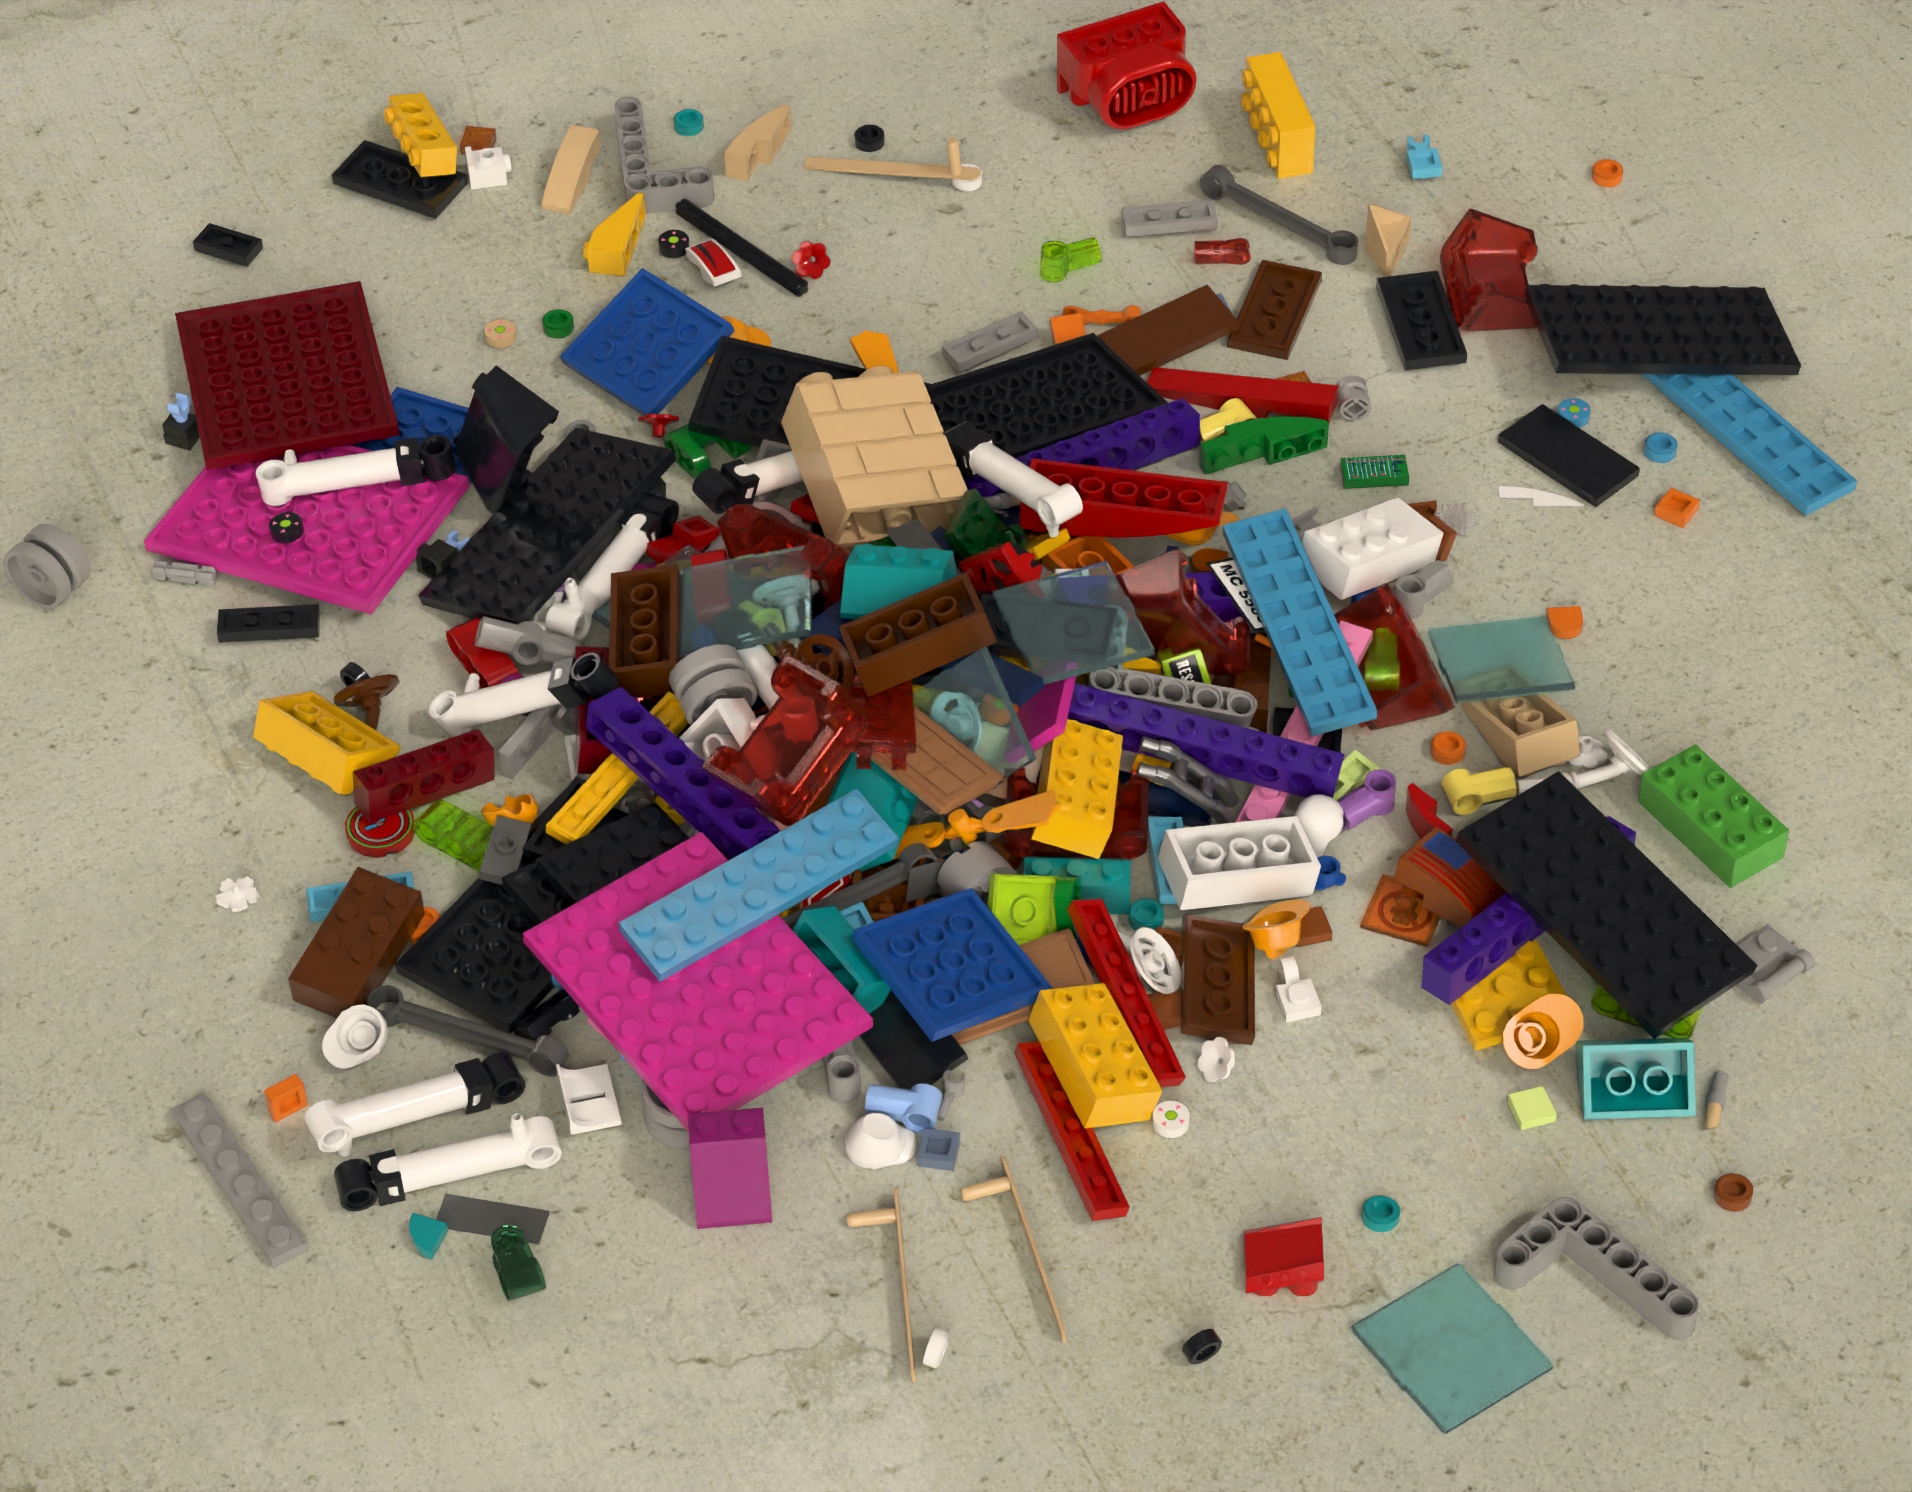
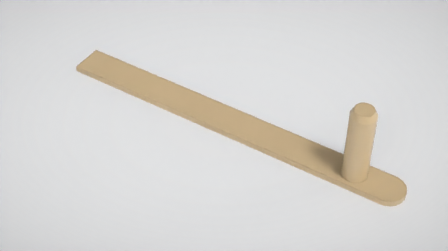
(953, 171)
(1005, 1184)
(887, 1216)

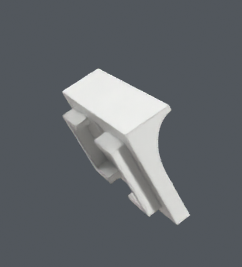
(587, 1084)

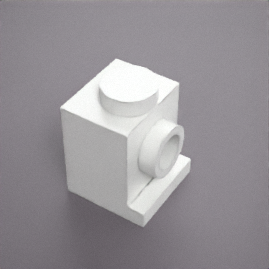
(487, 167)

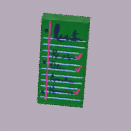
(1374, 471)

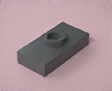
(504, 849)

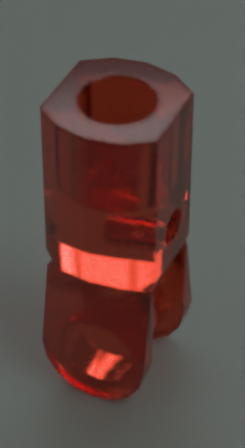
(1219, 252)

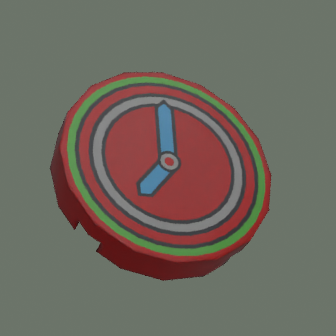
(380, 836)

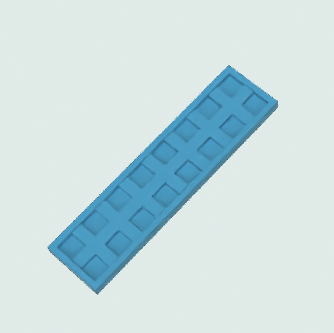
(1759, 437)
(1299, 622)
(757, 885)

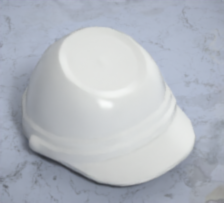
(355, 1037)
(879, 1142)

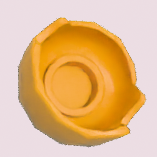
(518, 808)

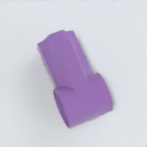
(1370, 799)

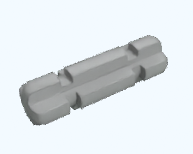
(184, 573)

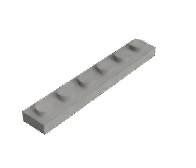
(239, 1180)

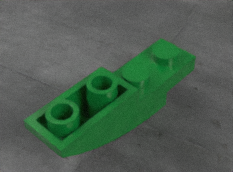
(1270, 438)

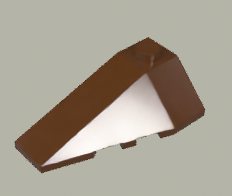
(1254, 681)

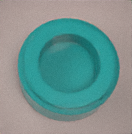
(688, 122)
(1146, 913)
(1380, 1213)

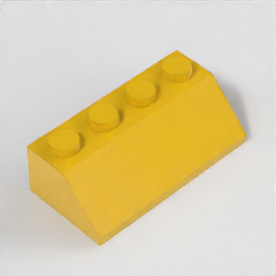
(320, 738)

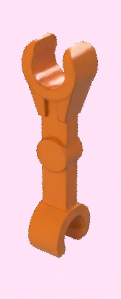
(1102, 316)

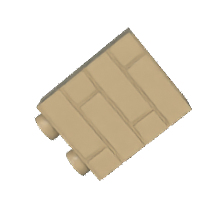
(872, 454)

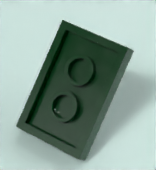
(978, 527)

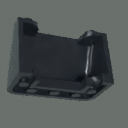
(500, 435)

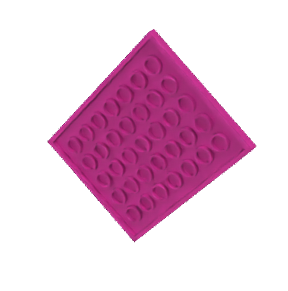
(351, 541)
(718, 1025)

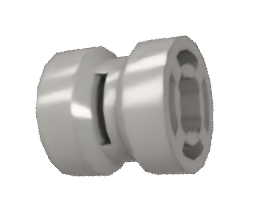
(1353, 398)

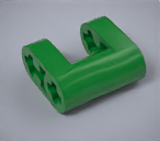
(689, 449)

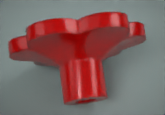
(805, 265)
(658, 422)

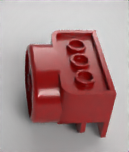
(1127, 66)

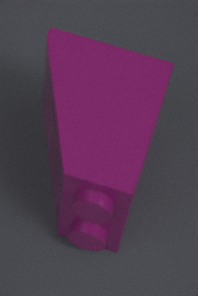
(729, 1168)

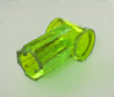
(1060, 257)
(1381, 662)

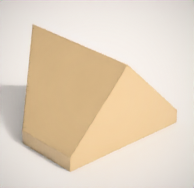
(1386, 237)

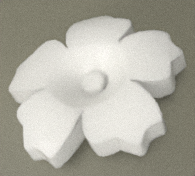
(237, 894)

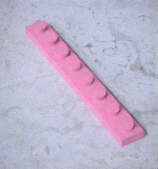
(1270, 803)

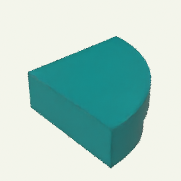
(427, 1234)

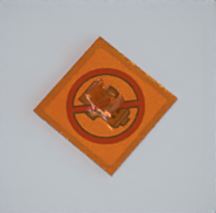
(1398, 913)

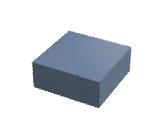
(938, 1149)

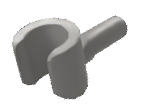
(951, 1090)

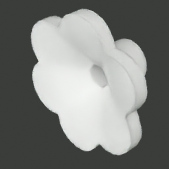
(1590, 754)
(1216, 1059)

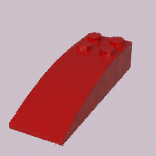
(1130, 502)

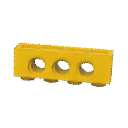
(421, 134)

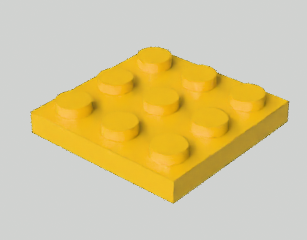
(1504, 993)

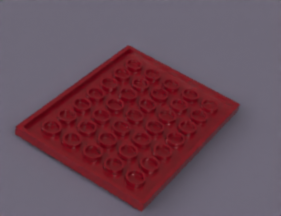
(285, 375)

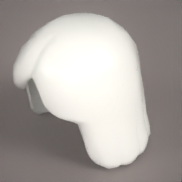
(1321, 820)

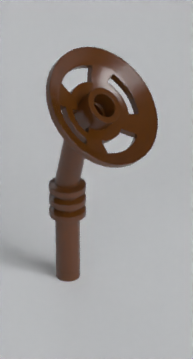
(820, 662)
(368, 696)

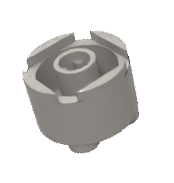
(972, 870)

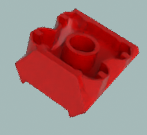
(1284, 1258)

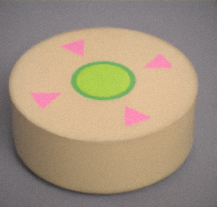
(500, 333)

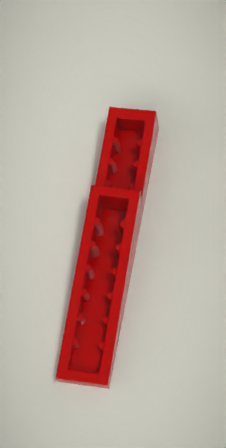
(1257, 393)

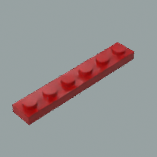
(1122, 981)
(1077, 1145)

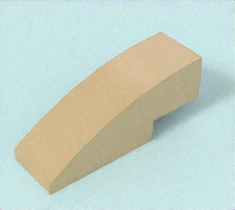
(757, 143)
(571, 169)

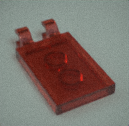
(890, 724)

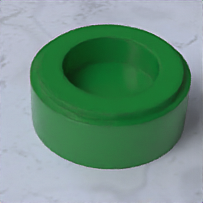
(558, 323)

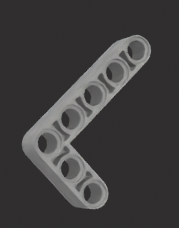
(663, 187)
(1186, 694)
(1606, 1255)

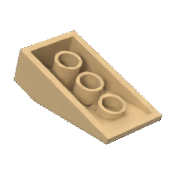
(1526, 731)

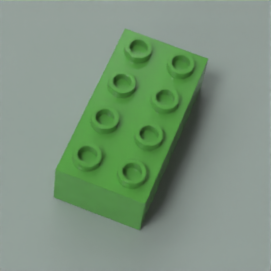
(1713, 816)

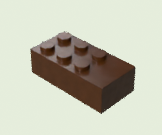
(645, 629)
(917, 634)
(356, 943)

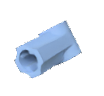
(913, 1107)

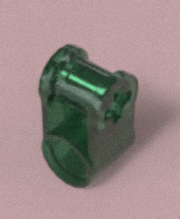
(515, 1263)

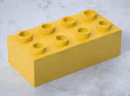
(1278, 115)
(1084, 775)
(1094, 1055)

